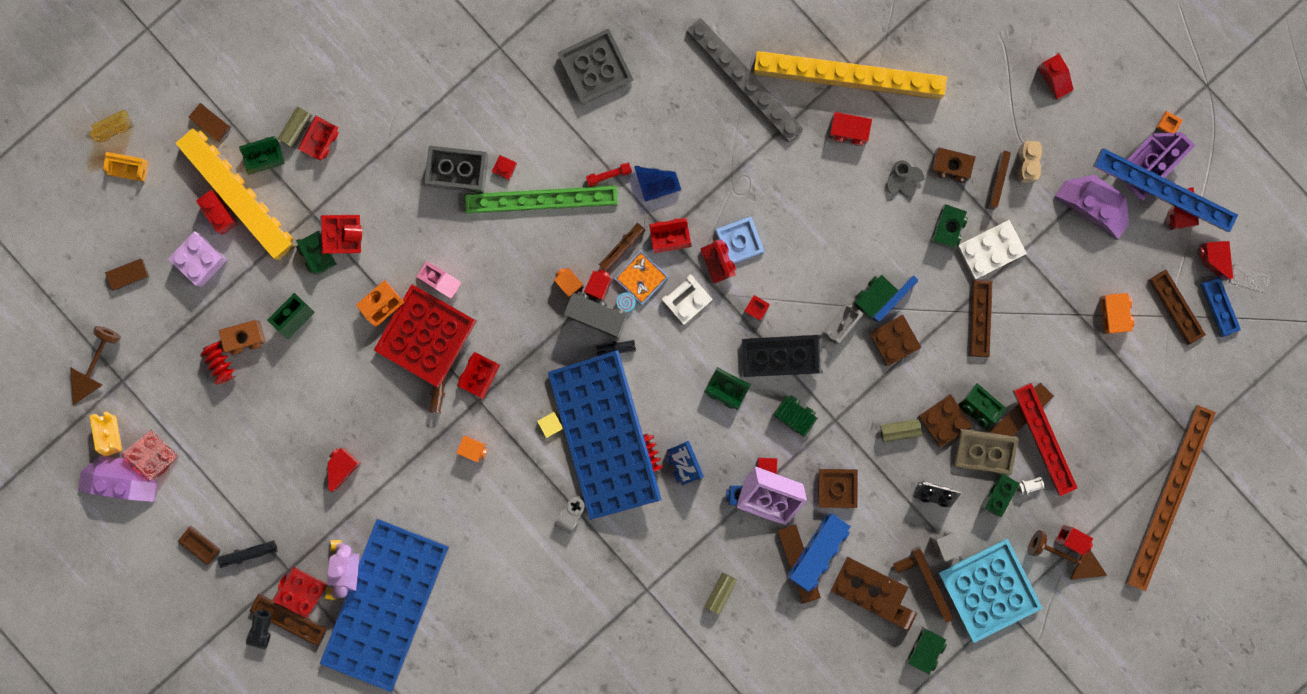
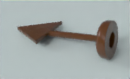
(82, 384)
(1086, 566)

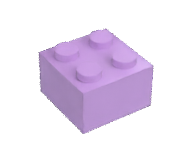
(197, 259)

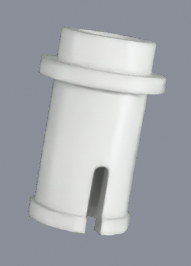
(1030, 486)

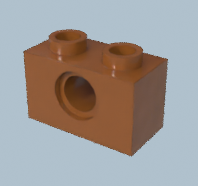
(230, 337)

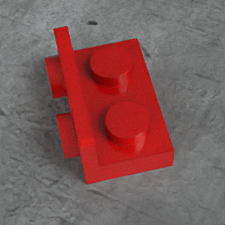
(718, 261)

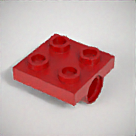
(341, 234)
(299, 591)

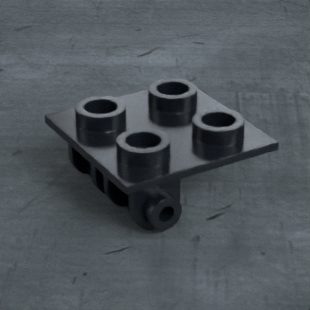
(937, 494)

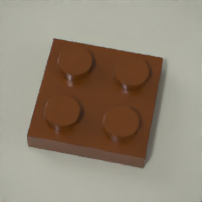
(895, 340)
(945, 420)
(837, 488)

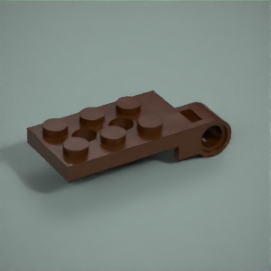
(888, 601)

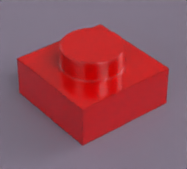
(504, 167)
(757, 307)

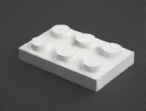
(991, 249)

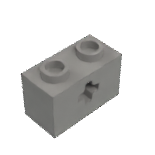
(947, 546)

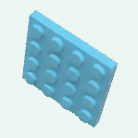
(990, 590)

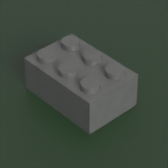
(456, 169)
(595, 314)

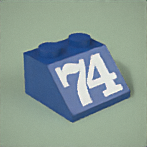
(685, 463)

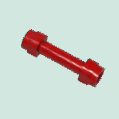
(624, 169)

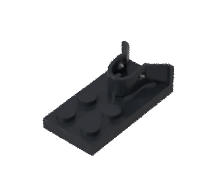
(781, 356)

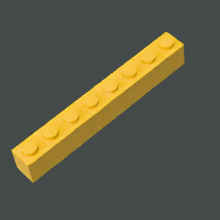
(235, 194)

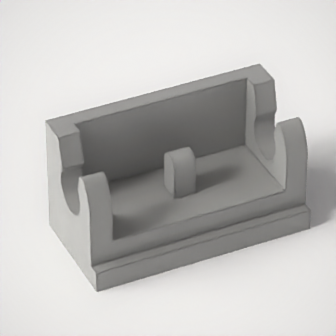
(842, 323)

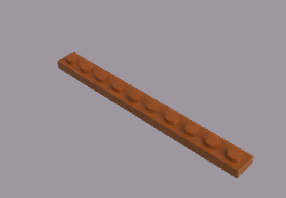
(1170, 497)

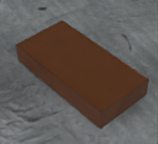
(209, 122)
(127, 274)
(199, 545)

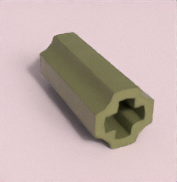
(294, 126)
(901, 430)
(720, 593)

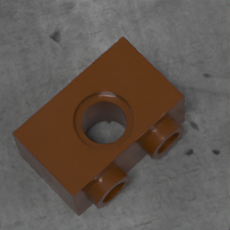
(963, 162)

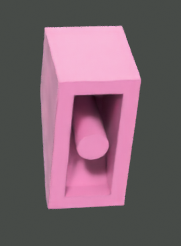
(438, 279)

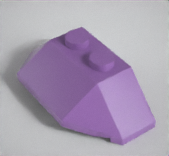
(1160, 155)
(1097, 203)
(116, 479)

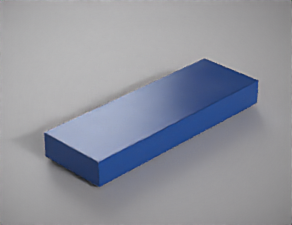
(904, 289)
(1220, 306)

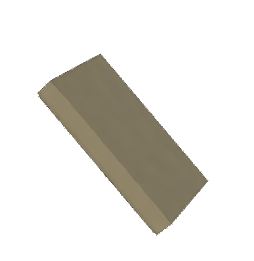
(986, 451)

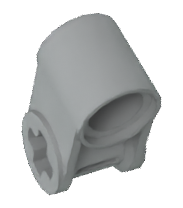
(569, 517)

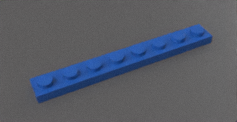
(1165, 190)

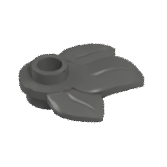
(904, 182)

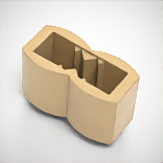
(1029, 157)

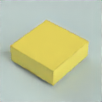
(550, 424)

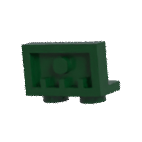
(312, 251)
(982, 406)

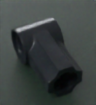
(259, 632)

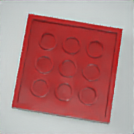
(425, 335)

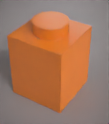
(568, 281)
(472, 449)

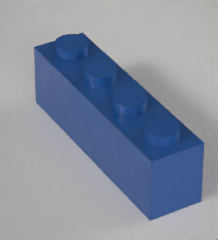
(818, 552)

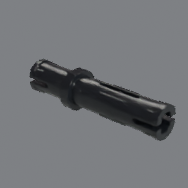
(239, 556)

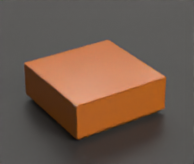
(1169, 123)

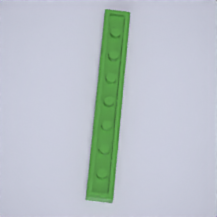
(541, 199)

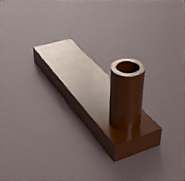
(919, 559)

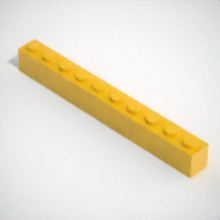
(849, 75)

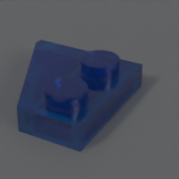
(656, 182)

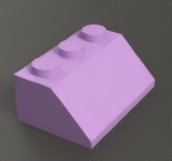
(771, 496)

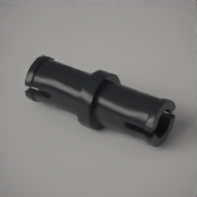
(621, 346)

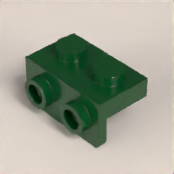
(262, 155)
(727, 388)

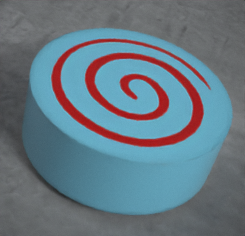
(626, 302)

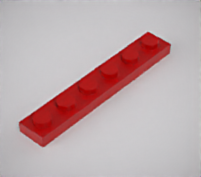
(1045, 439)

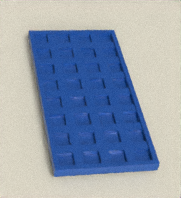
(604, 435)
(386, 606)

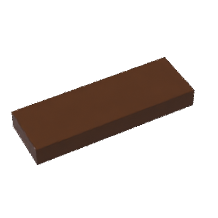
(999, 180)

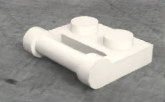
(691, 304)

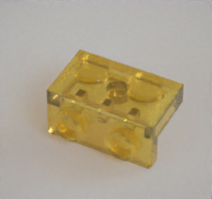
(111, 126)

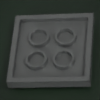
(595, 66)

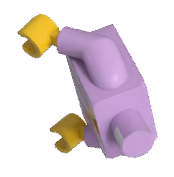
(341, 570)

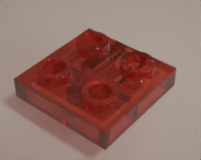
(150, 456)

